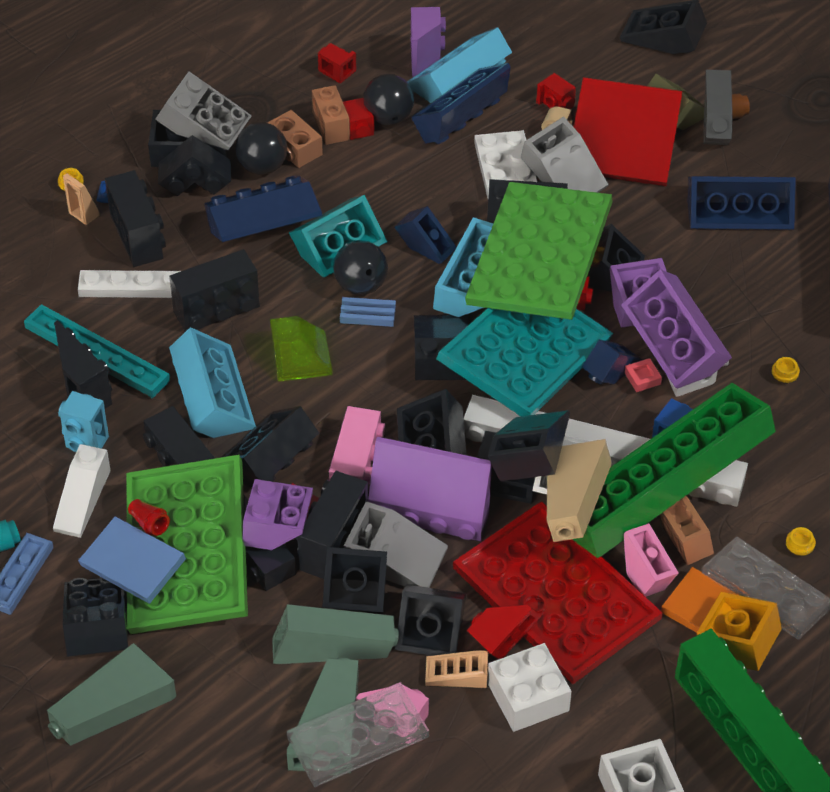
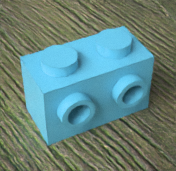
(83, 421)

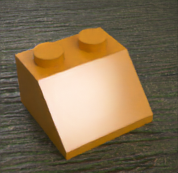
(745, 625)

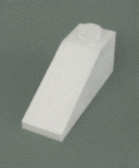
(81, 490)

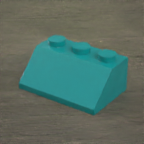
(325, 235)

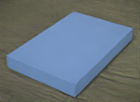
(132, 559)

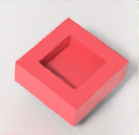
(643, 375)

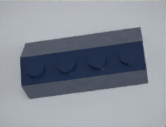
(462, 103)
(741, 202)
(262, 208)

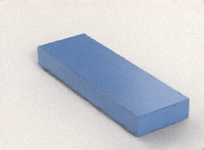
(22, 569)

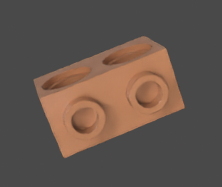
(330, 115)
(302, 140)
(687, 531)

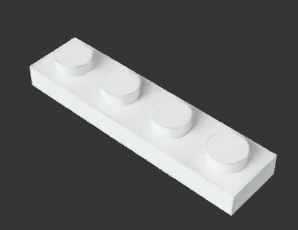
(125, 283)

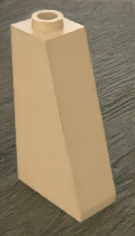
(576, 488)

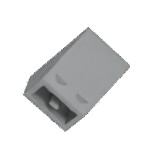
(203, 113)
(562, 157)
(411, 551)

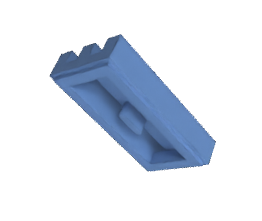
(367, 311)

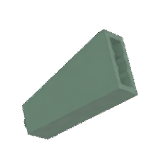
(324, 634)
(333, 690)
(111, 696)

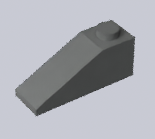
(717, 107)

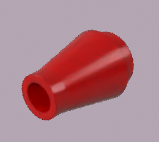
(150, 517)

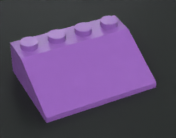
(432, 487)

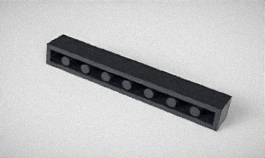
(179, 445)

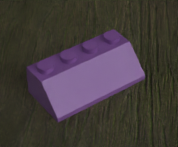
(675, 330)

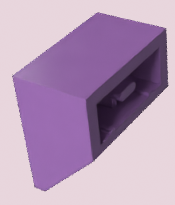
(275, 514)

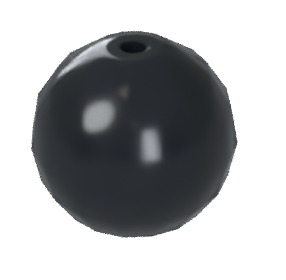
(389, 99)
(261, 148)
(360, 267)

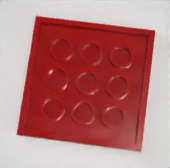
(629, 128)

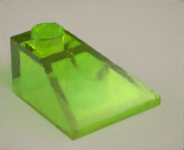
(299, 349)

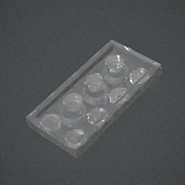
(754, 575)
(357, 734)

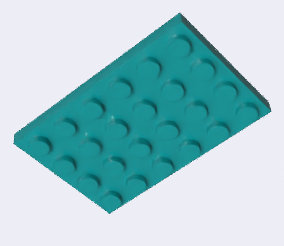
(522, 355)

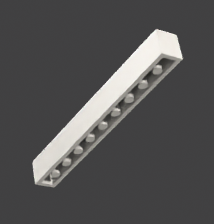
(492, 416)

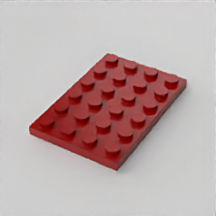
(582, 598)

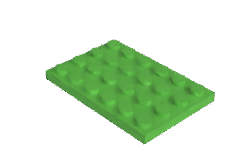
(539, 250)
(205, 525)

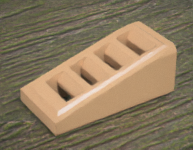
(79, 200)
(470, 678)

